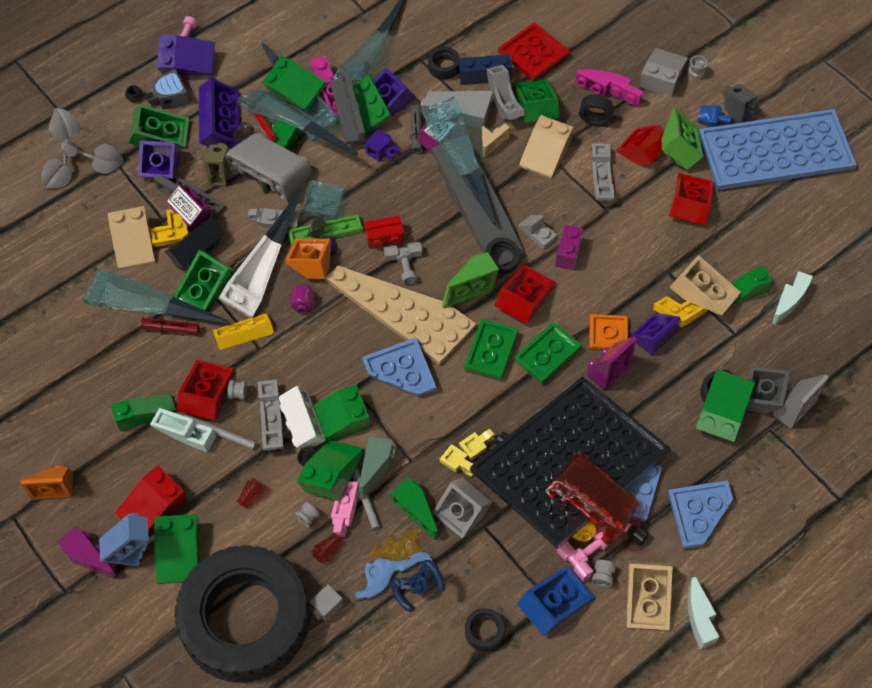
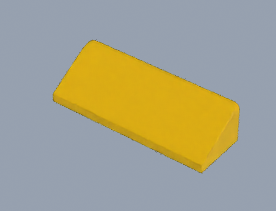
(243, 331)

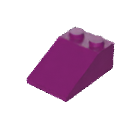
(612, 363)

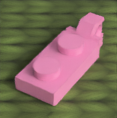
(344, 510)

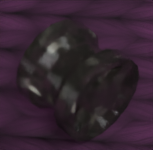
(243, 131)

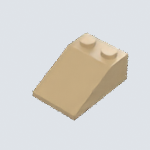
(546, 146)
(131, 237)
(705, 287)
(649, 595)

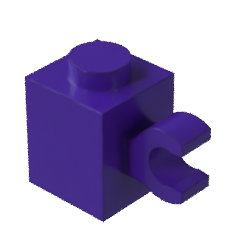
(381, 145)

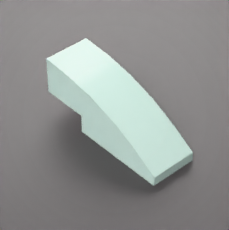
(791, 296)
(184, 429)
(701, 615)

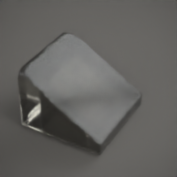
(317, 227)

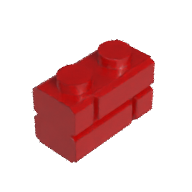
(384, 231)

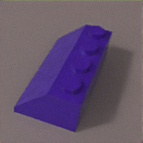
(218, 113)

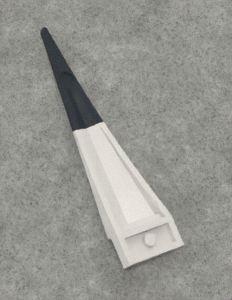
(250, 280)

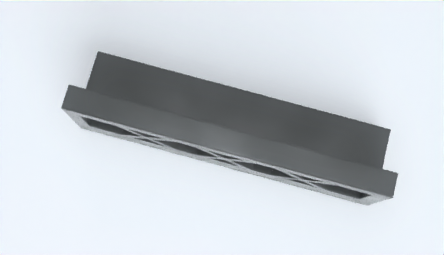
(347, 109)
(168, 187)

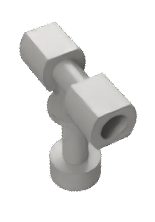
(403, 256)

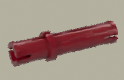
(170, 326)

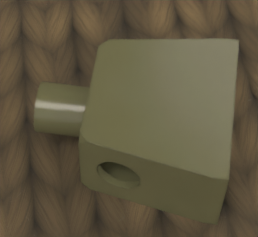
(214, 158)

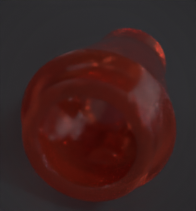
(250, 492)
(325, 548)

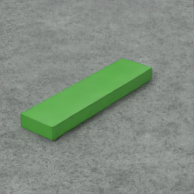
(334, 228)

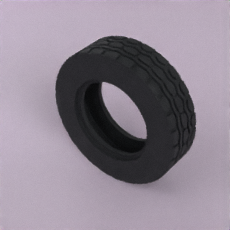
(222, 571)

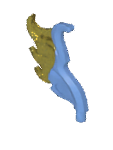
(390, 559)

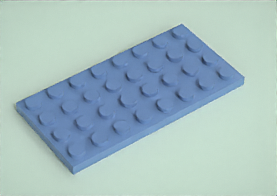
(776, 149)

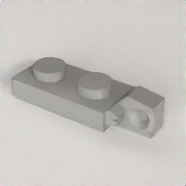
(267, 217)

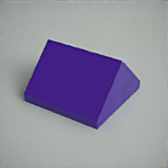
(656, 331)

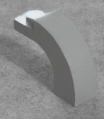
(502, 93)

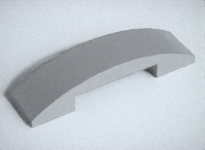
(602, 171)
(270, 415)

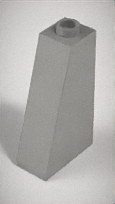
(473, 104)

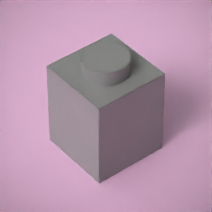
(326, 604)

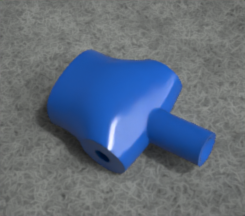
(712, 116)

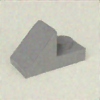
(535, 229)

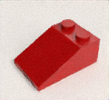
(691, 199)
(524, 294)
(204, 390)
(153, 497)

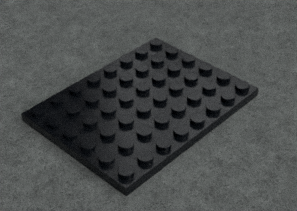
(536, 452)

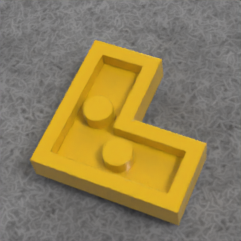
(170, 233)
(686, 311)

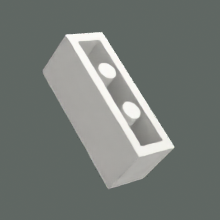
(301, 418)

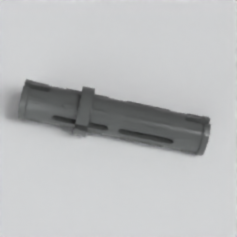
(415, 114)

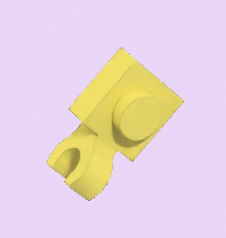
(475, 445)
(455, 459)

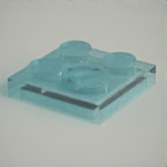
(322, 199)

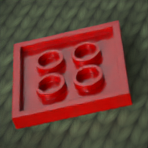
(534, 51)

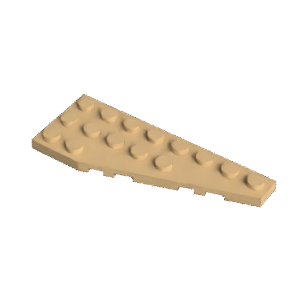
(406, 312)

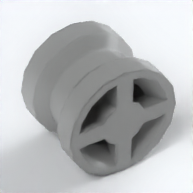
(237, 389)
(307, 514)

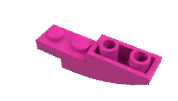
(321, 68)
(606, 82)

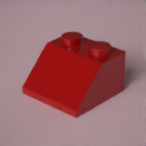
(643, 145)

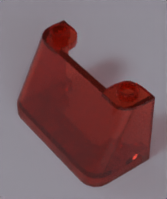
(595, 496)

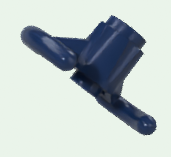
(419, 583)

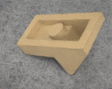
(493, 140)

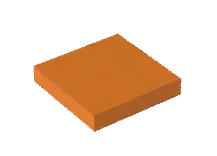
(606, 330)

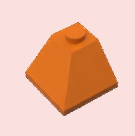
(310, 257)
(49, 483)

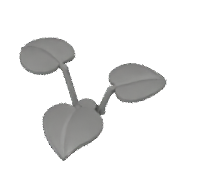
(63, 127)

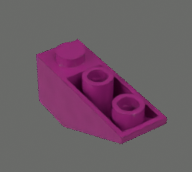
(81, 552)

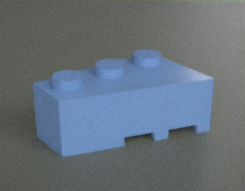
(125, 541)

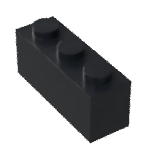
(199, 238)

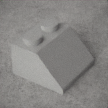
(461, 507)

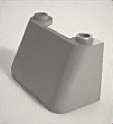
(270, 164)

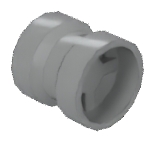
(697, 67)
(603, 573)

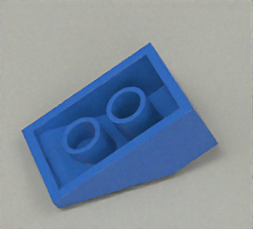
(554, 600)

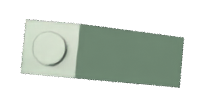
(376, 463)

